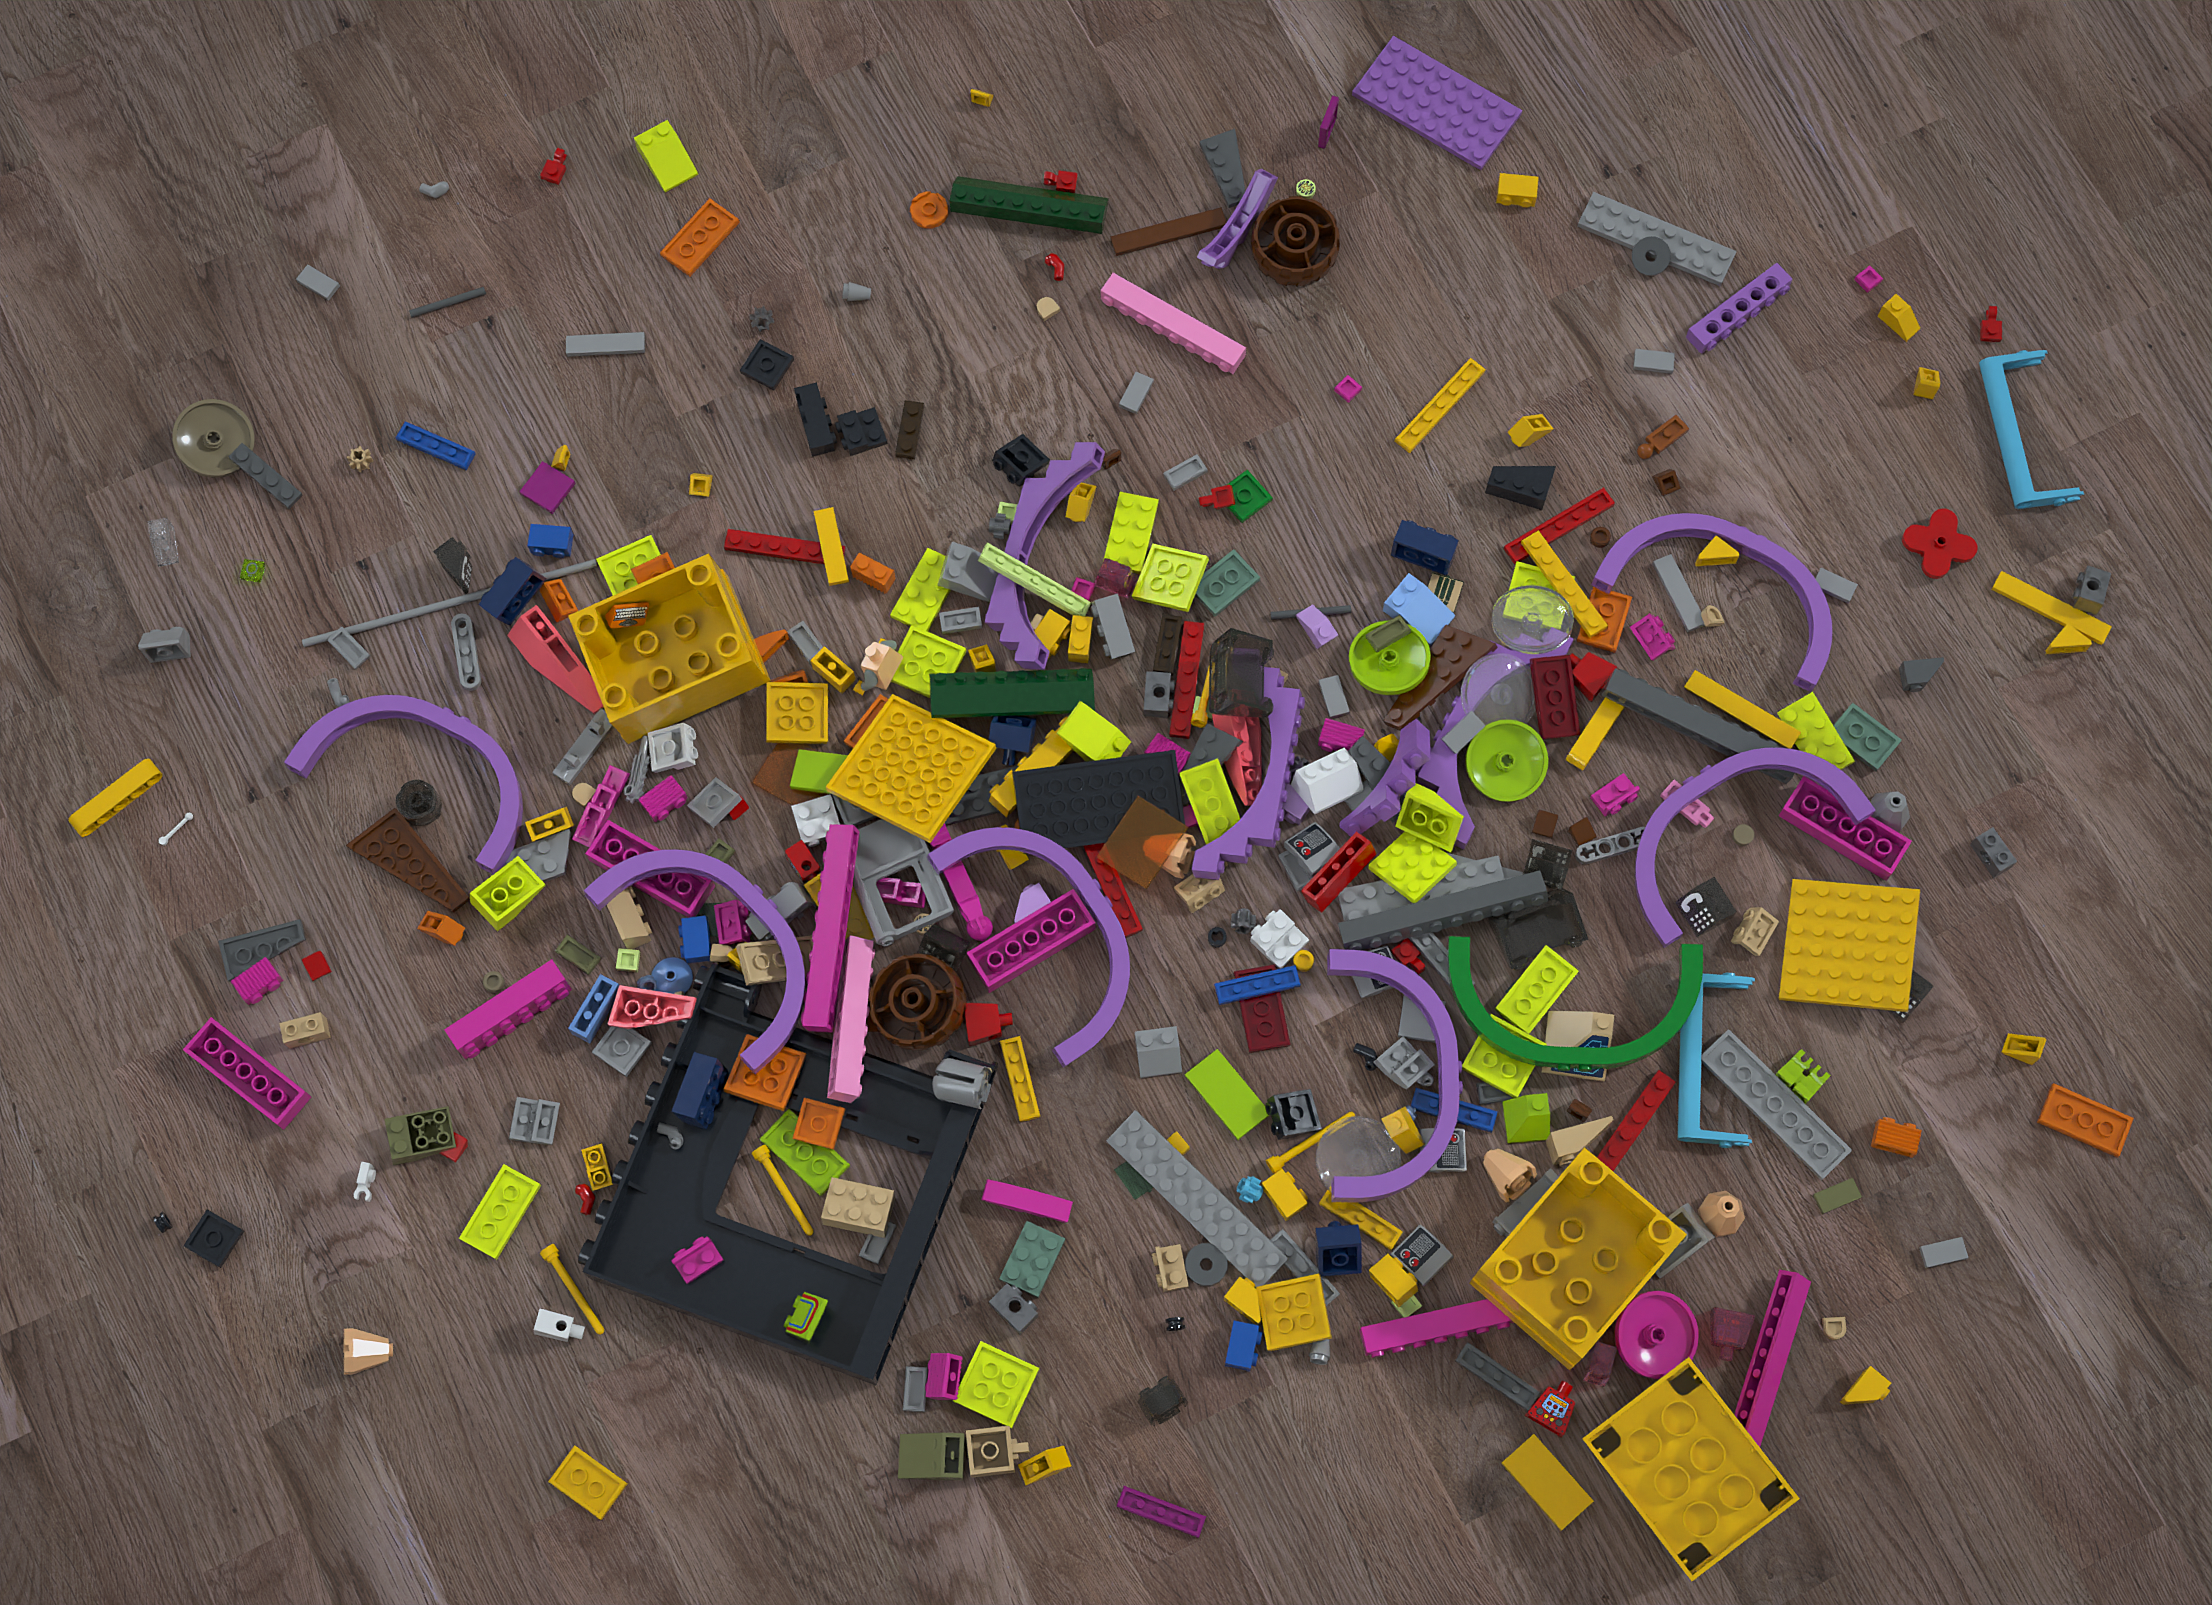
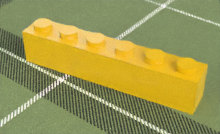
(1048, 754)

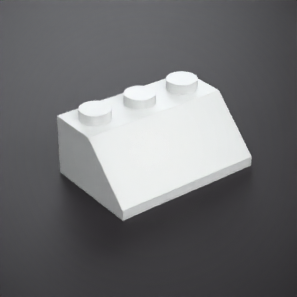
(1328, 781)

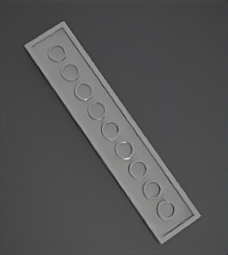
(1197, 1199)

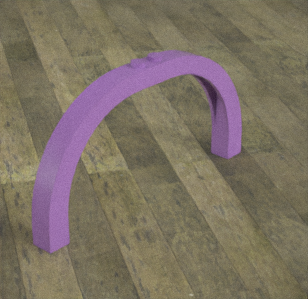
(1750, 545)
(364, 710)
(1792, 760)
(683, 861)
(1089, 893)
(1406, 981)

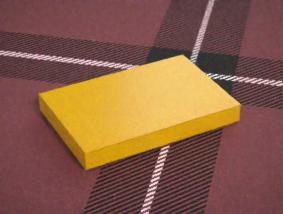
(588, 1482)

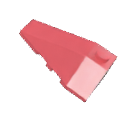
(646, 1007)

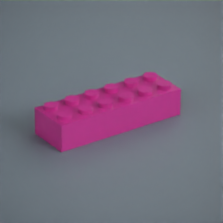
(1823, 817)
(679, 891)
(1031, 940)
(508, 1010)
(247, 1073)

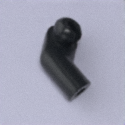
(1369, 1055)

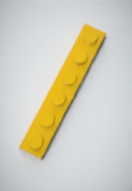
(1564, 583)

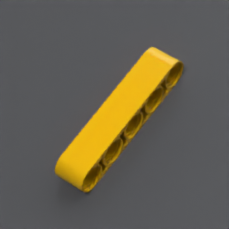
(1594, 733)
(115, 797)

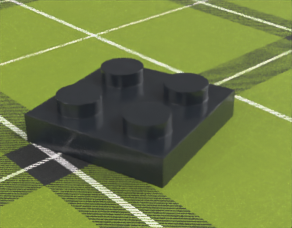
(767, 364)
(213, 1238)

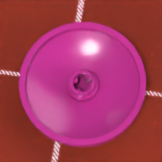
(1656, 1333)

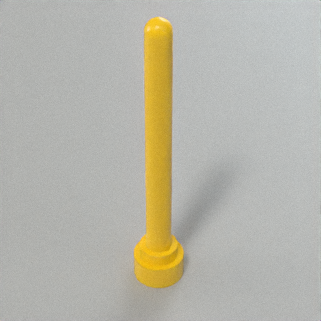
(1200, 716)
(762, 1155)
(1277, 1162)
(551, 1255)

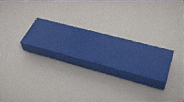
(435, 445)
(1257, 985)
(1468, 1113)

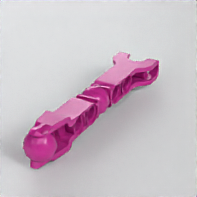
(978, 926)

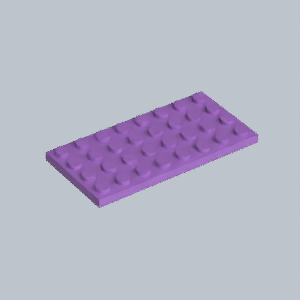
(1437, 103)

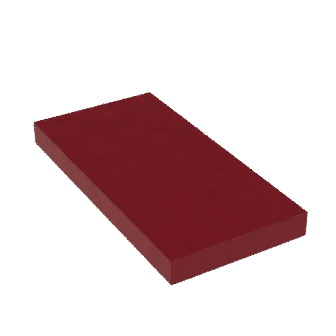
(1555, 697)
(1263, 1017)

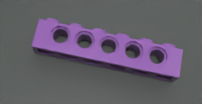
(1773, 277)

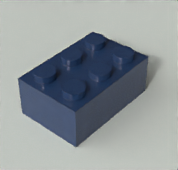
(1424, 547)
(512, 591)
(700, 1090)

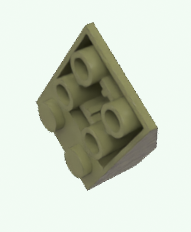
(419, 1135)
(932, 1456)

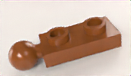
(1663, 437)

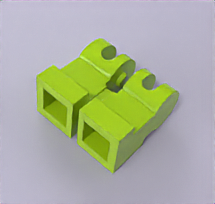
(1792, 1074)

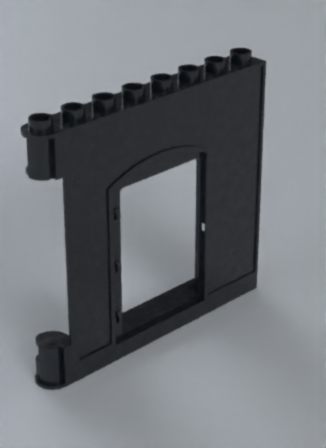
(673, 1194)

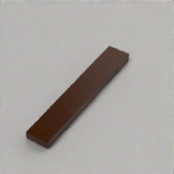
(1168, 231)

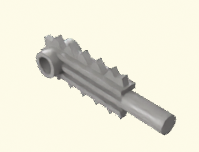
(636, 780)

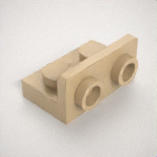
(1198, 891)
(1755, 930)
(1171, 1268)

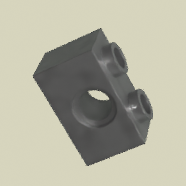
(2091, 590)
(1158, 683)
(1993, 852)
(1020, 1320)

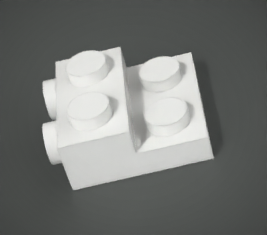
(672, 747)
(814, 819)
(1278, 938)

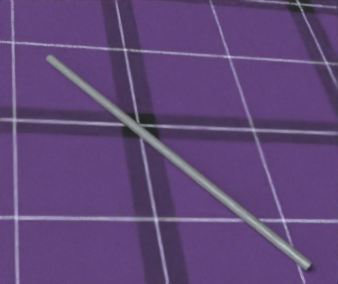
(439, 605)

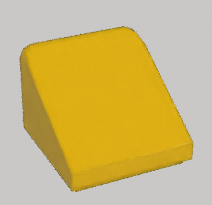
(981, 97)
(561, 458)
(700, 484)
(1179, 1143)

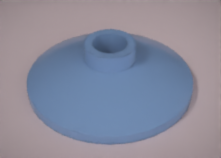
(683, 975)

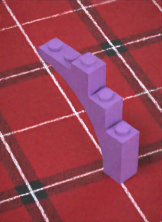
(1222, 247)
(1400, 776)

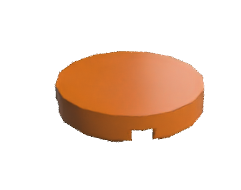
(929, 210)

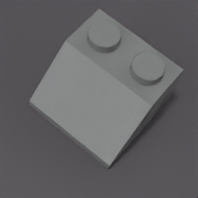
(165, 644)
(1158, 1052)

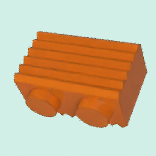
(872, 573)
(1896, 1137)

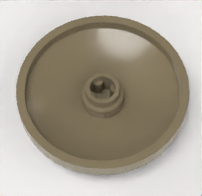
(209, 434)

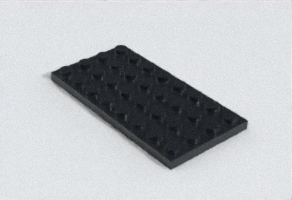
(1089, 799)

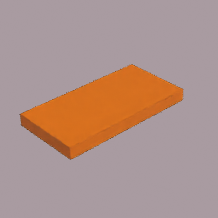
(699, 237)
(2085, 1120)

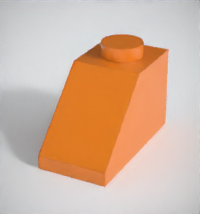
(441, 928)

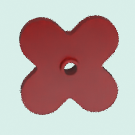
(1939, 543)

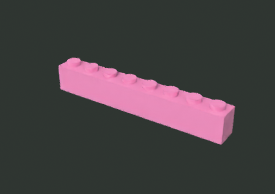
(1173, 323)
(850, 1020)

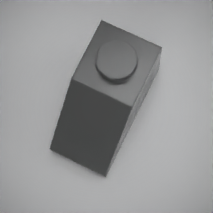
(1917, 673)

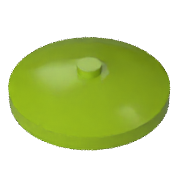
(1392, 669)
(1506, 760)

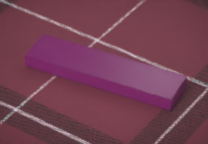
(1161, 1511)

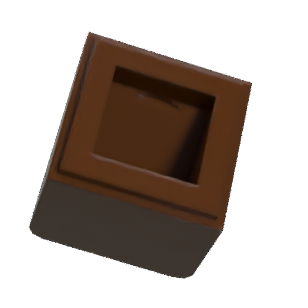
(1111, 458)
(1666, 481)
(1545, 823)
(1582, 831)
(1579, 1110)

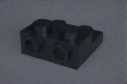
(860, 431)
(1019, 460)
(1293, 1114)

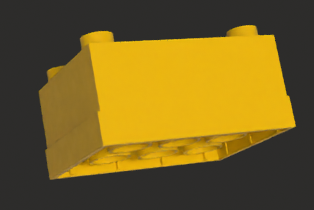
(682, 658)
(1577, 1259)
(1690, 1469)

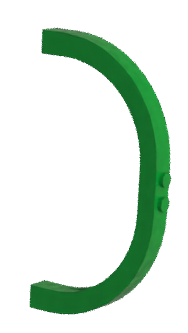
(1573, 1057)

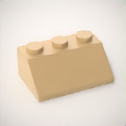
(628, 919)

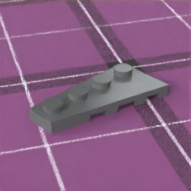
(1224, 161)
(1211, 745)
(1371, 765)
(247, 949)

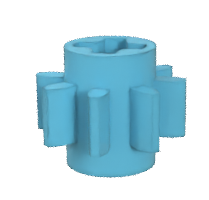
(1249, 1189)

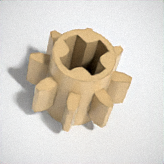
(357, 454)

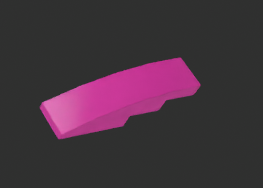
(601, 806)
(1026, 1200)

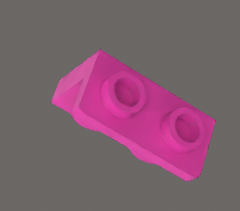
(1652, 636)
(1615, 794)
(731, 922)
(697, 1259)

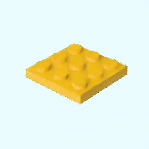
(796, 713)
(1293, 1312)

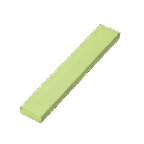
(1033, 581)

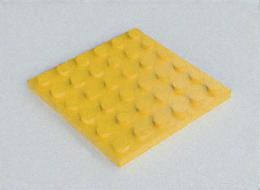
(911, 768)
(1850, 945)

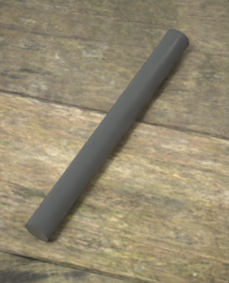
(447, 302)
(1324, 610)

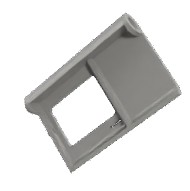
(882, 852)

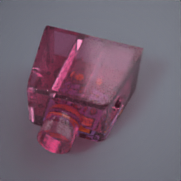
(1115, 578)
(1729, 1331)
(1600, 1363)

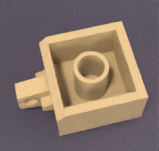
(993, 1451)

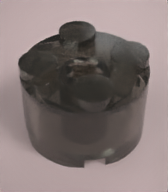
(422, 813)
(1161, 1401)

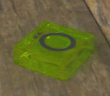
(252, 570)

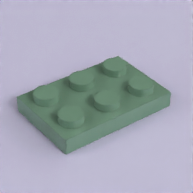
(1225, 582)
(1866, 737)
(1032, 1259)

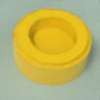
(1303, 960)

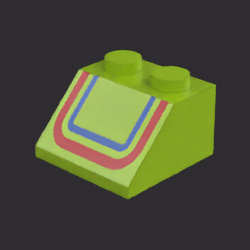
(806, 1317)

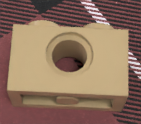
(305, 1030)

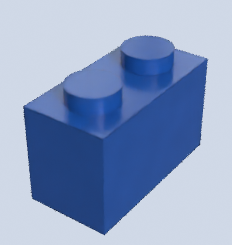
(550, 540)
(695, 939)
(1242, 1346)

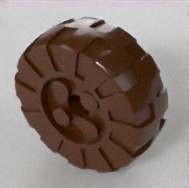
(1295, 241)
(935, 1013)

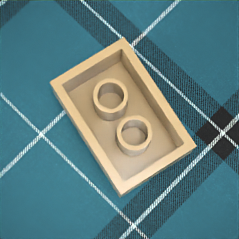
(858, 1207)

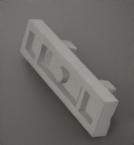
(583, 748)

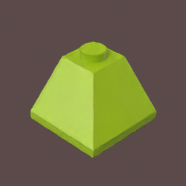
(1527, 1118)

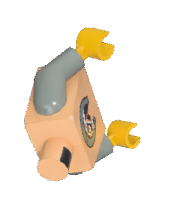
(879, 665)

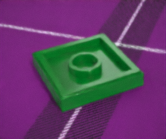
(1248, 496)

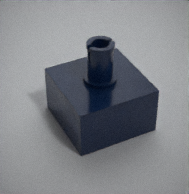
(1012, 734)
(1338, 1249)

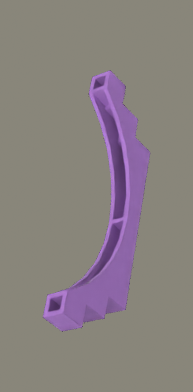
(1037, 501)
(1441, 771)
(1261, 821)

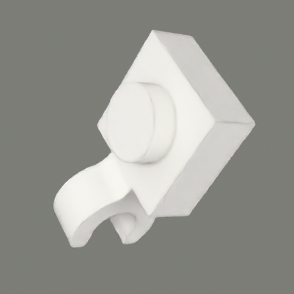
(365, 1177)

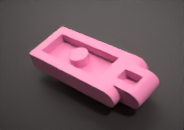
(1695, 812)

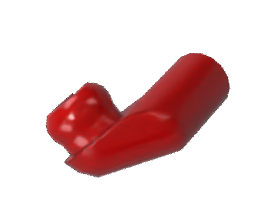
(1056, 262)
(587, 1196)

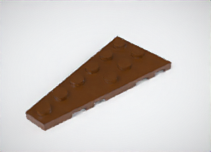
(1449, 662)
(402, 853)

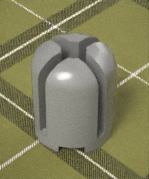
(961, 1082)

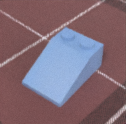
(1419, 608)

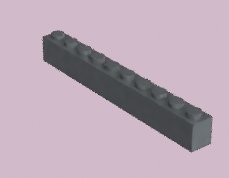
(1686, 718)
(1443, 912)

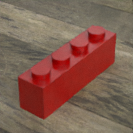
(1338, 872)

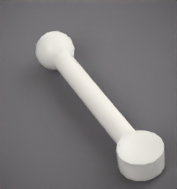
(164, 840)

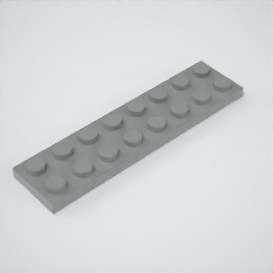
(1629, 226)
(1380, 896)
(1775, 1104)

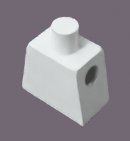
(548, 1321)

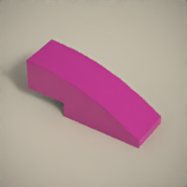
(901, 893)

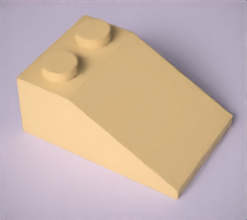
(1569, 1142)

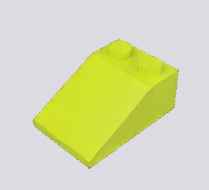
(665, 156)
(1092, 735)
(1429, 817)
(506, 893)

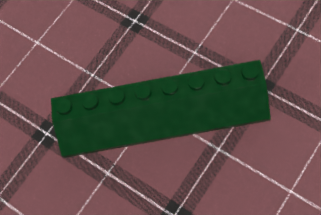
(1028, 204)
(1010, 692)

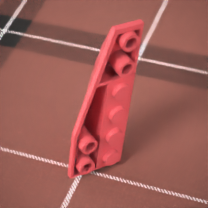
(553, 658)
(1245, 763)

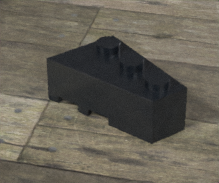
(815, 420)
(1521, 484)

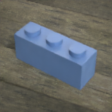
(594, 1009)

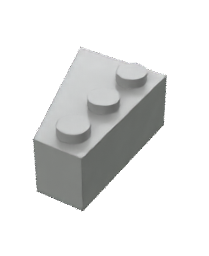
(1112, 626)
(791, 902)

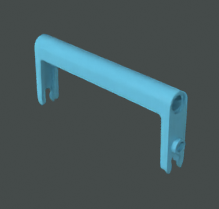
(2008, 432)
(1690, 1070)

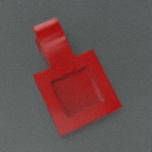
(554, 170)
(1064, 181)
(1990, 328)
(1220, 497)
(1408, 954)

